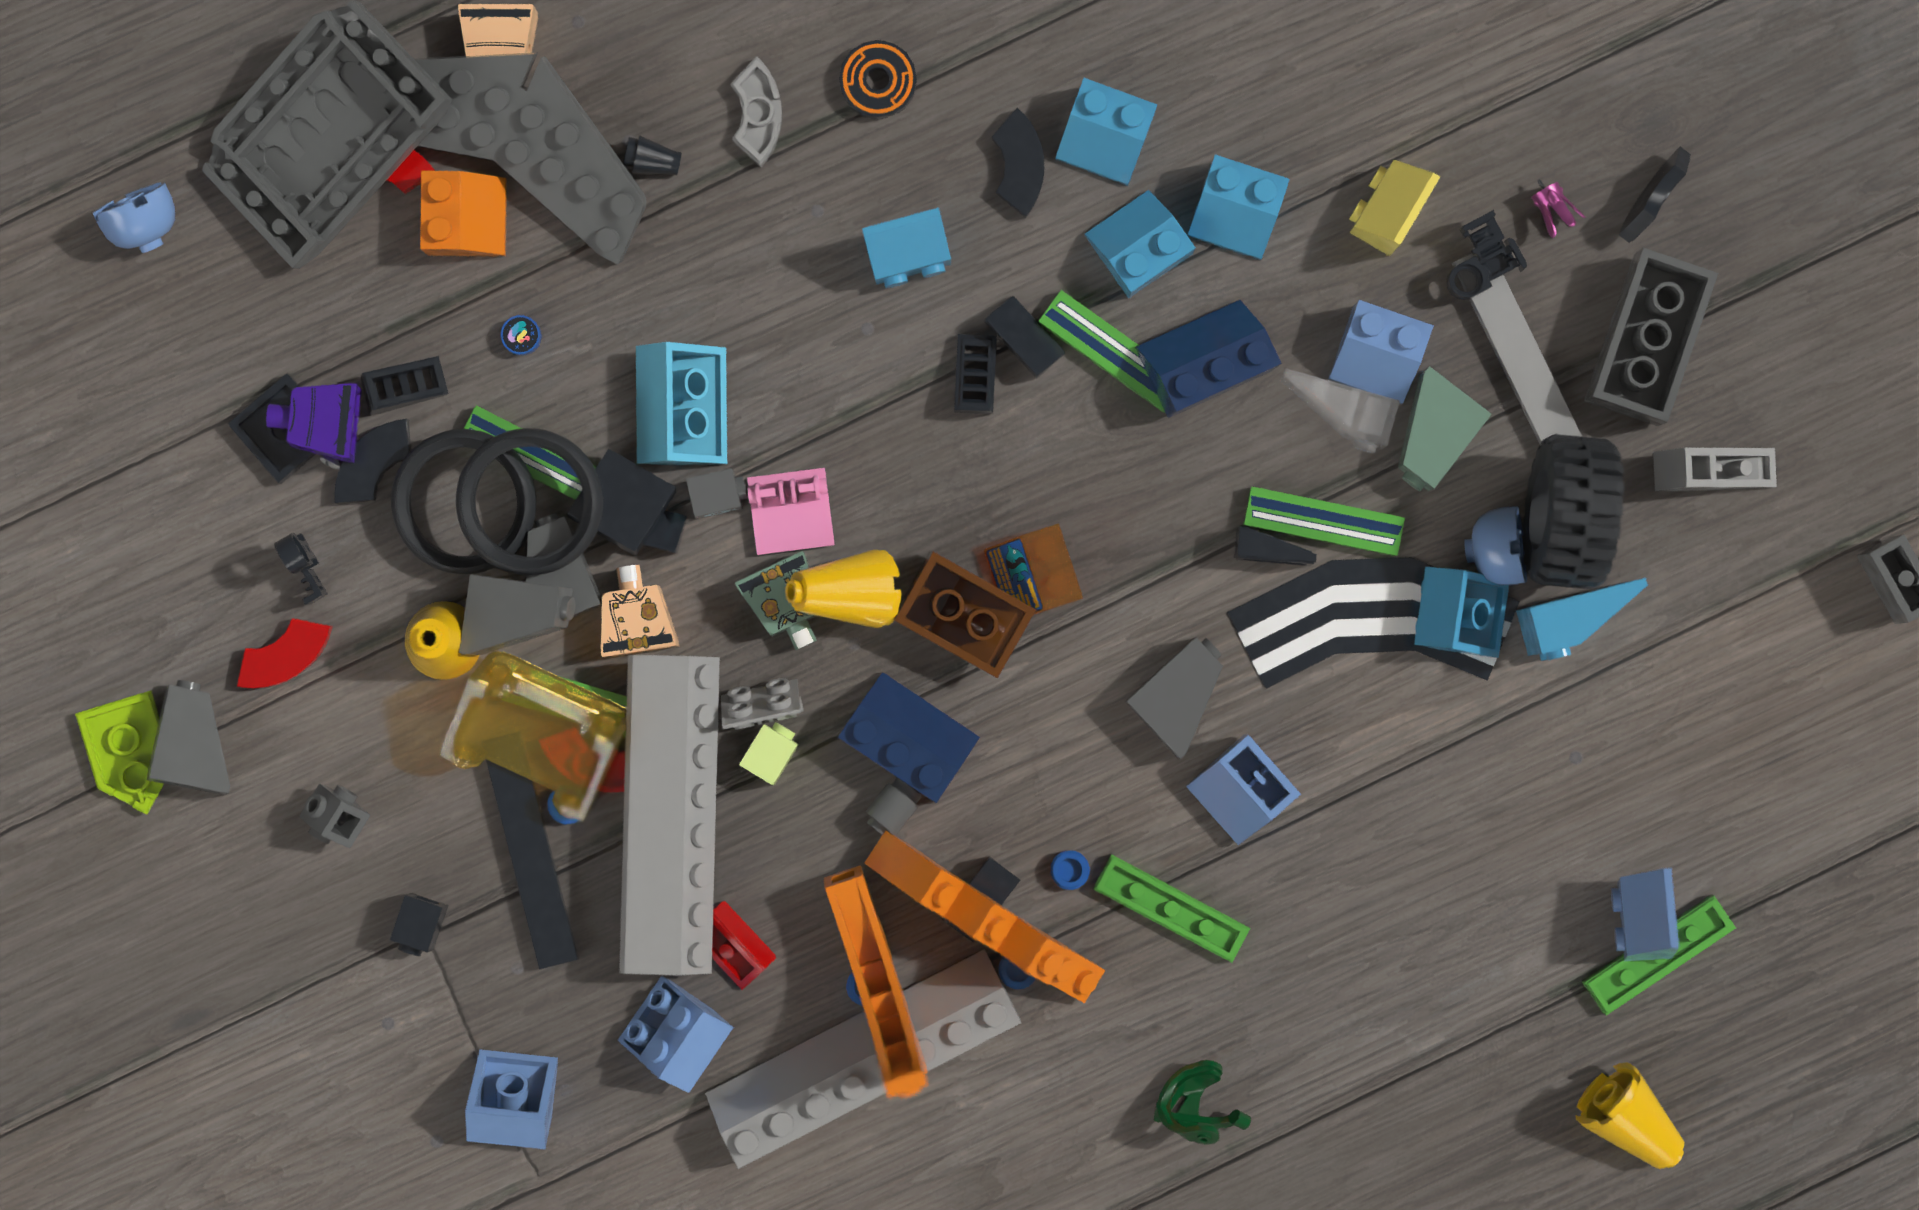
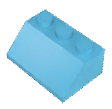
(681, 404)

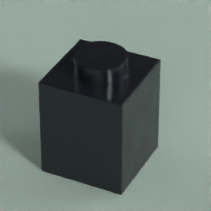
(418, 924)

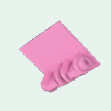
(790, 511)

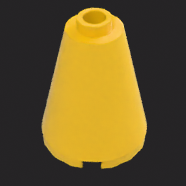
(849, 589)
(441, 658)
(1630, 1117)

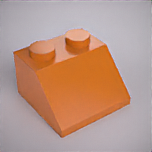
(463, 214)

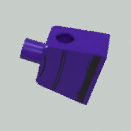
(320, 419)

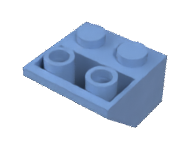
(1243, 789)
(675, 1034)

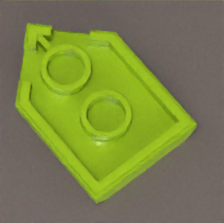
(120, 748)

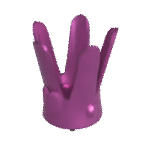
(1554, 197)

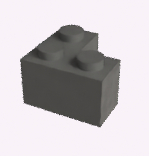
(1895, 576)

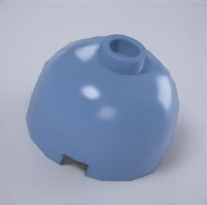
(138, 218)
(1498, 546)

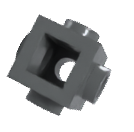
(334, 815)

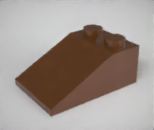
(964, 614)

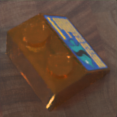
(1035, 569)

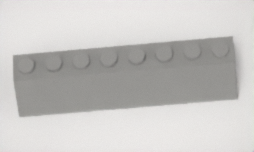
(669, 815)
(842, 1067)

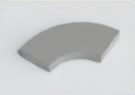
(760, 111)

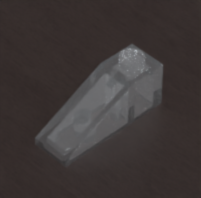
(1348, 410)

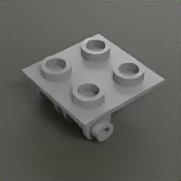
(775, 700)

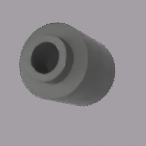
(893, 807)

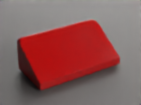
(738, 947)

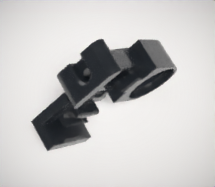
(1493, 255)
(298, 557)

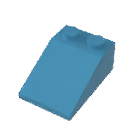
(1569, 621)

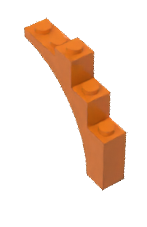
(983, 918)
(879, 987)

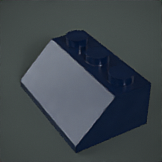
(1207, 357)
(909, 737)

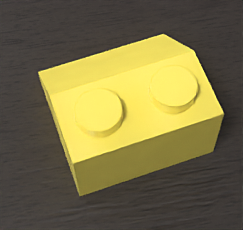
(1393, 205)

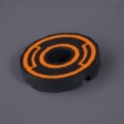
(872, 57)

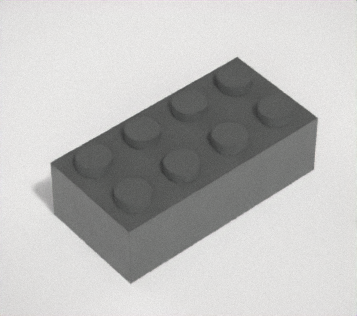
(1651, 337)

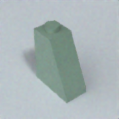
(1438, 430)

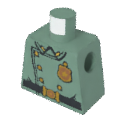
(768, 600)

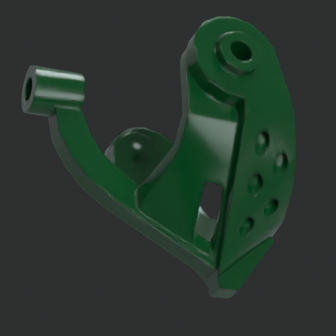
(1191, 1082)

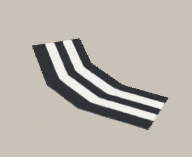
(1344, 611)

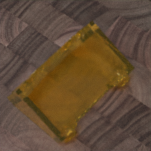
(537, 729)

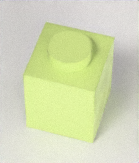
(770, 752)

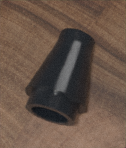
(650, 157)

